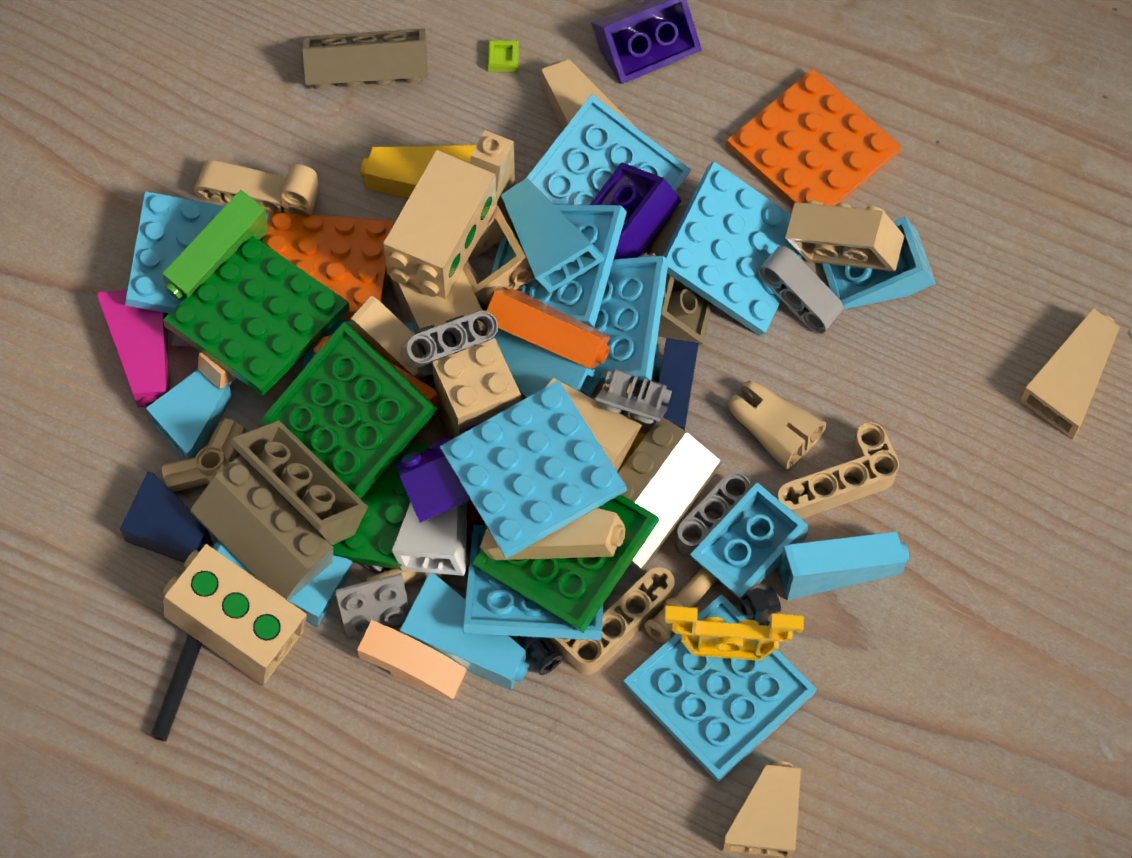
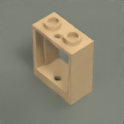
(514, 272)

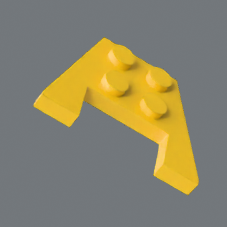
(731, 640)

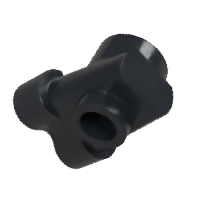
(760, 605)

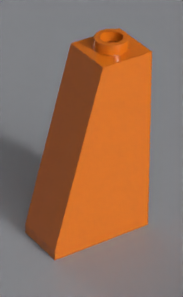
(548, 328)

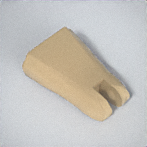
(777, 424)

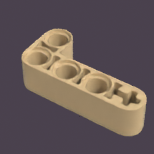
(274, 192)
(834, 478)
(621, 619)

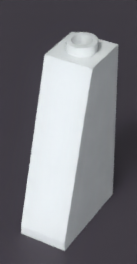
(435, 543)

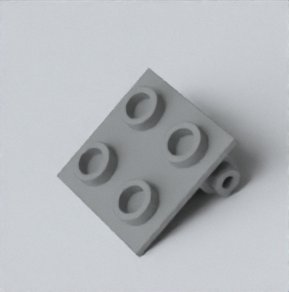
(646, 410)
(375, 600)

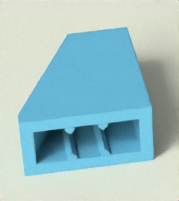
(190, 413)

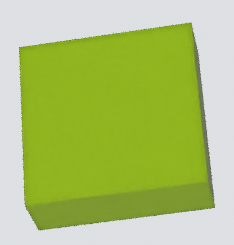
(503, 56)

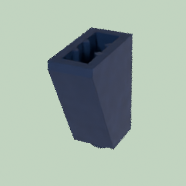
(678, 376)
(163, 522)

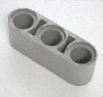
(800, 289)
(460, 328)
(717, 500)

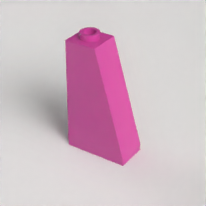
(140, 345)

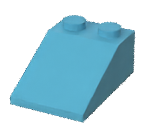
(868, 286)
(749, 541)

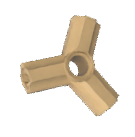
(208, 461)

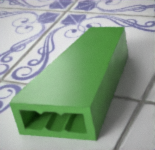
(215, 244)

